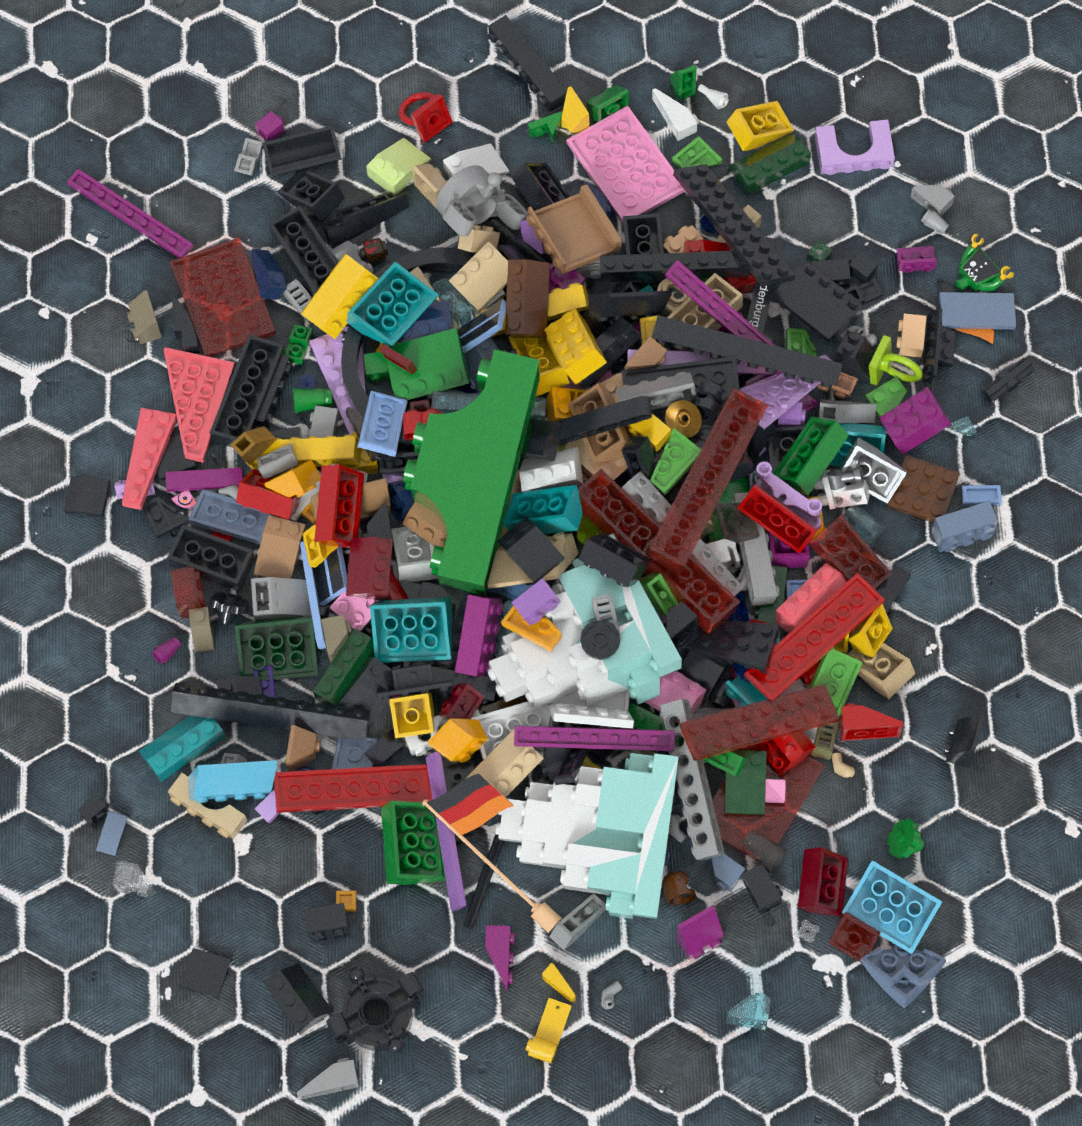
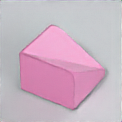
(775, 791)

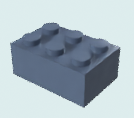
(964, 527)

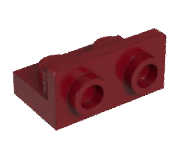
(461, 703)

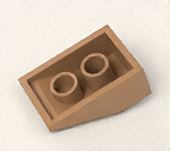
(279, 548)

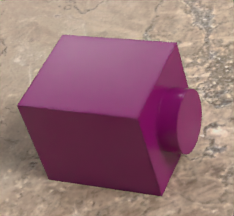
(270, 126)

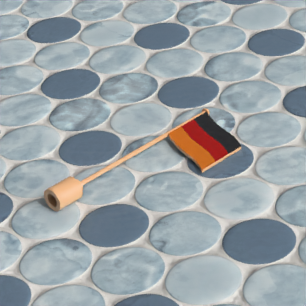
(469, 807)

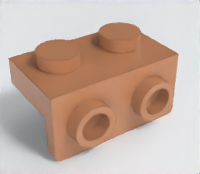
(844, 386)

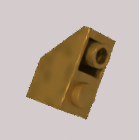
(253, 443)

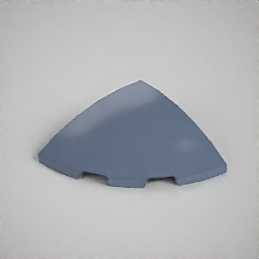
(903, 973)

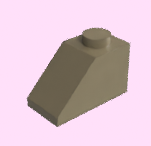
(201, 629)

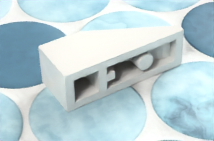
(676, 115)

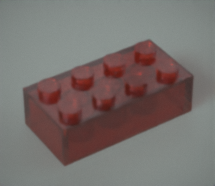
(848, 553)

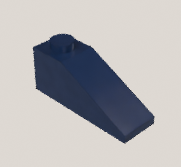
(268, 274)

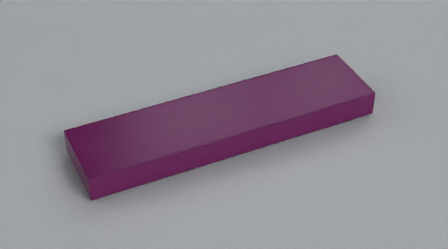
(202, 479)

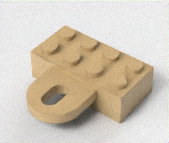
(689, 312)

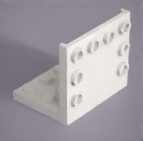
(607, 712)

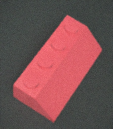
(809, 597)

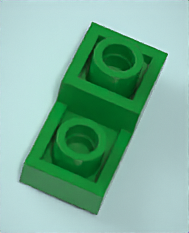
(298, 343)

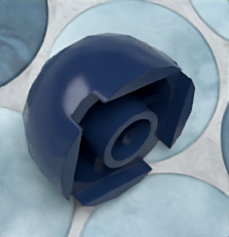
(400, 499)

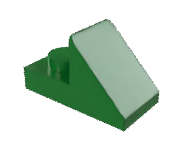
(547, 124)

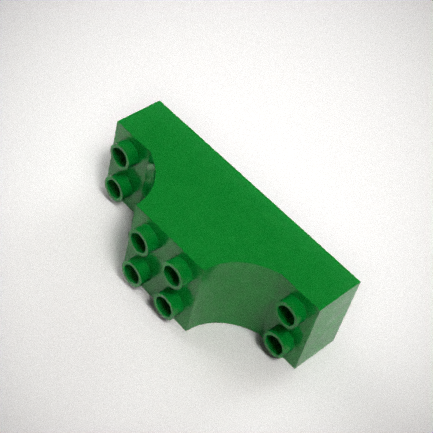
(471, 468)

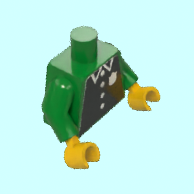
(979, 271)

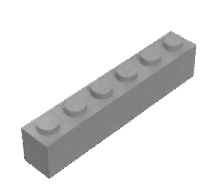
(757, 565)

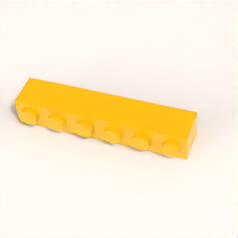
(561, 302)
(321, 450)

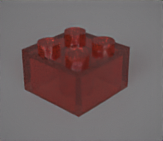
(187, 590)

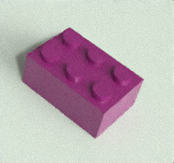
(915, 420)

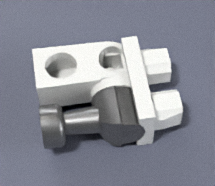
(837, 492)

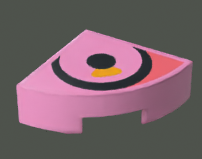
(184, 500)

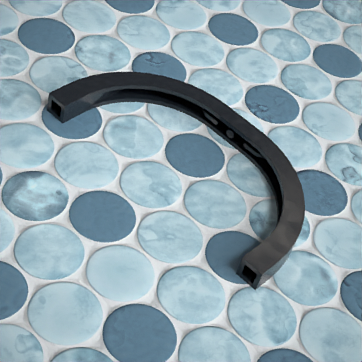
(428, 260)

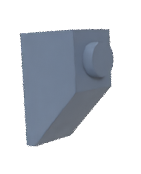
(726, 872)

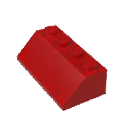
(339, 505)
(777, 518)

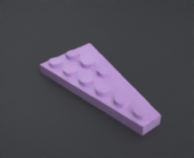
(328, 355)
(779, 394)

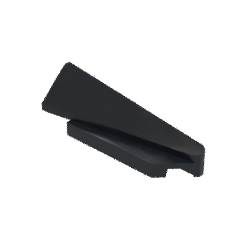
(362, 217)

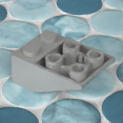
(279, 598)

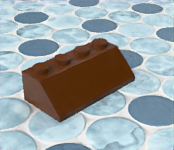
(527, 299)

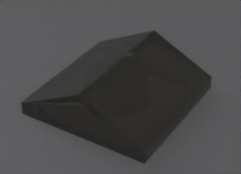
(735, 524)

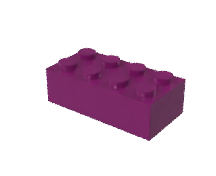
(479, 634)

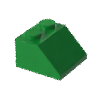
(607, 103)

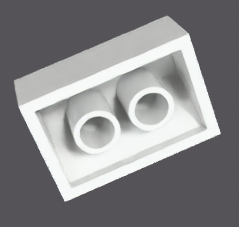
(546, 474)

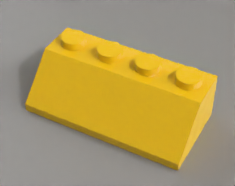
(338, 295)

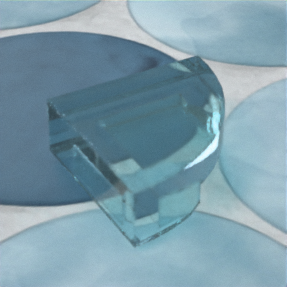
(964, 426)

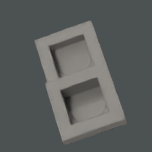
(249, 157)

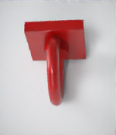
(429, 118)

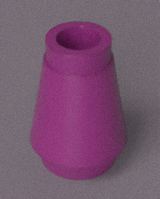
(166, 650)

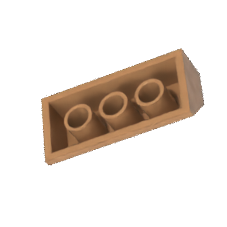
(606, 445)
(373, 497)
(426, 524)

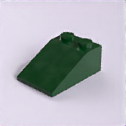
(747, 791)

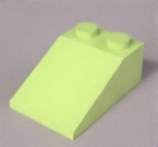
(394, 165)

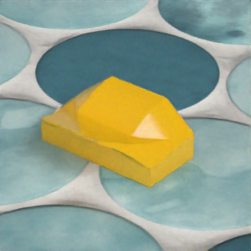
(315, 551)

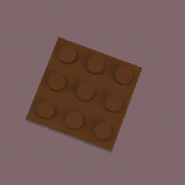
(924, 489)

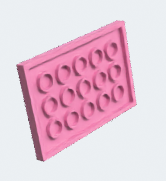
(625, 164)

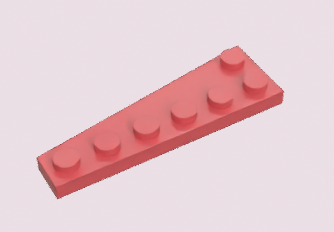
(149, 446)

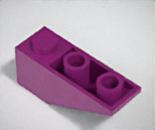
(498, 948)

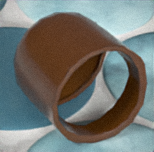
(675, 885)

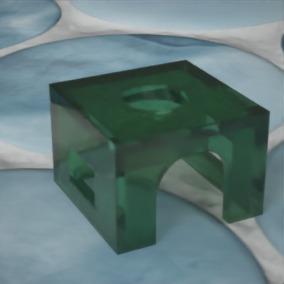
(812, 255)

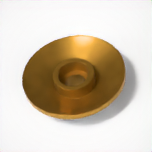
(675, 418)

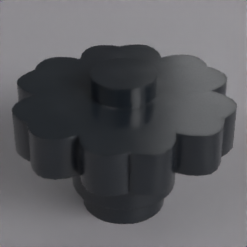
(228, 606)

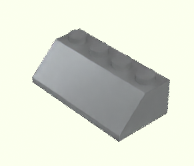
(661, 391)

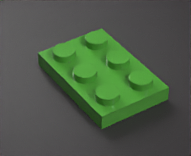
(838, 674)

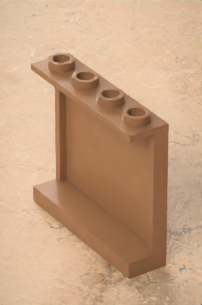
(574, 231)

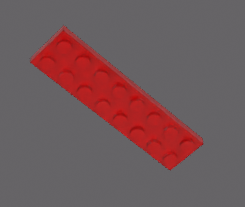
(816, 636)
(350, 788)

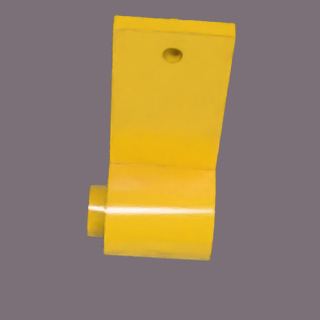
(549, 1031)

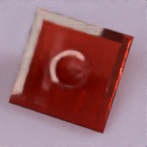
(854, 937)

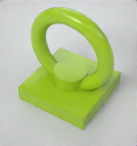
(883, 360)

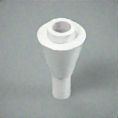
(718, 98)

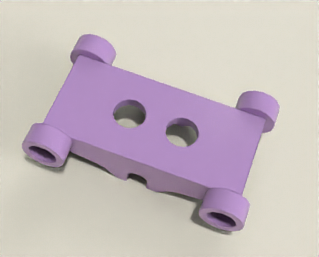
(806, 509)

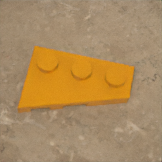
(541, 633)

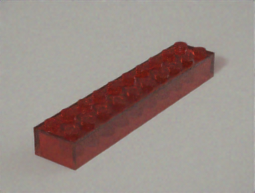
(707, 481)
(621, 515)

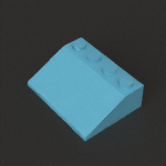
(231, 781)
(893, 906)

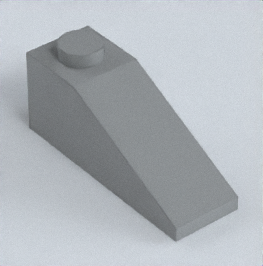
(577, 921)
(335, 1078)

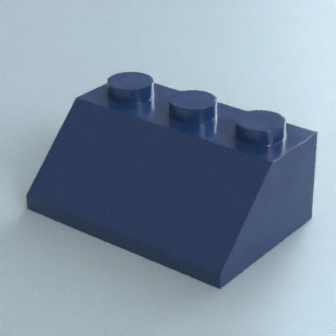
(434, 320)

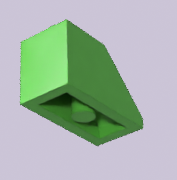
(658, 593)

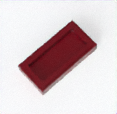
(398, 359)

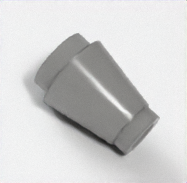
(934, 221)

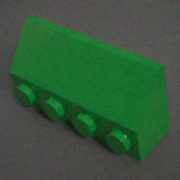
(811, 454)

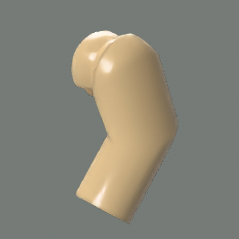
(841, 768)

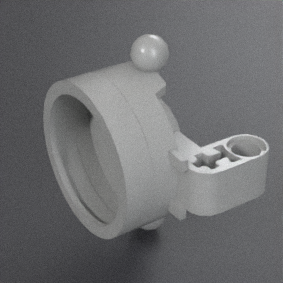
(474, 197)

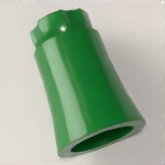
(309, 398)

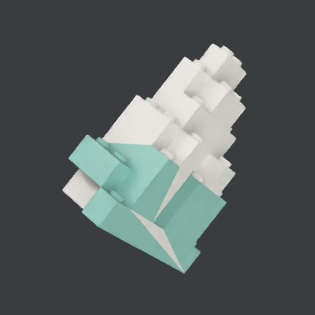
(547, 676)
(602, 831)

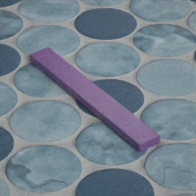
(446, 836)

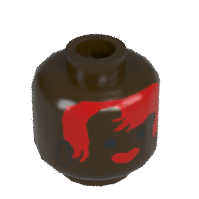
(374, 250)

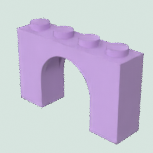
(834, 160)

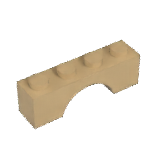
(227, 819)

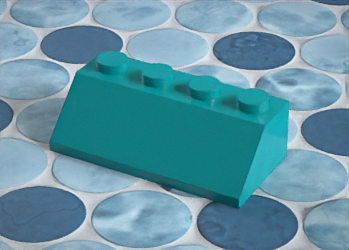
(871, 434)
(549, 509)
(181, 745)

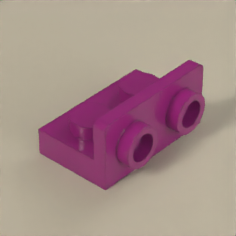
(916, 259)

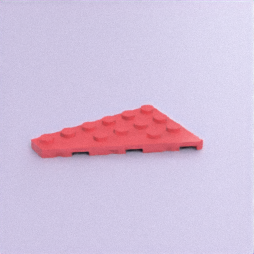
(197, 392)

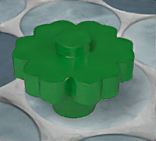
(905, 839)

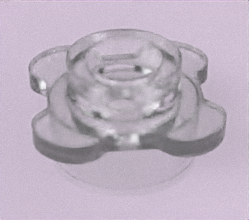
(809, 937)

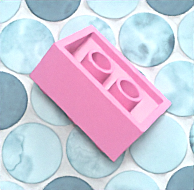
(676, 687)

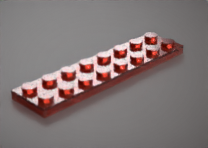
(759, 722)

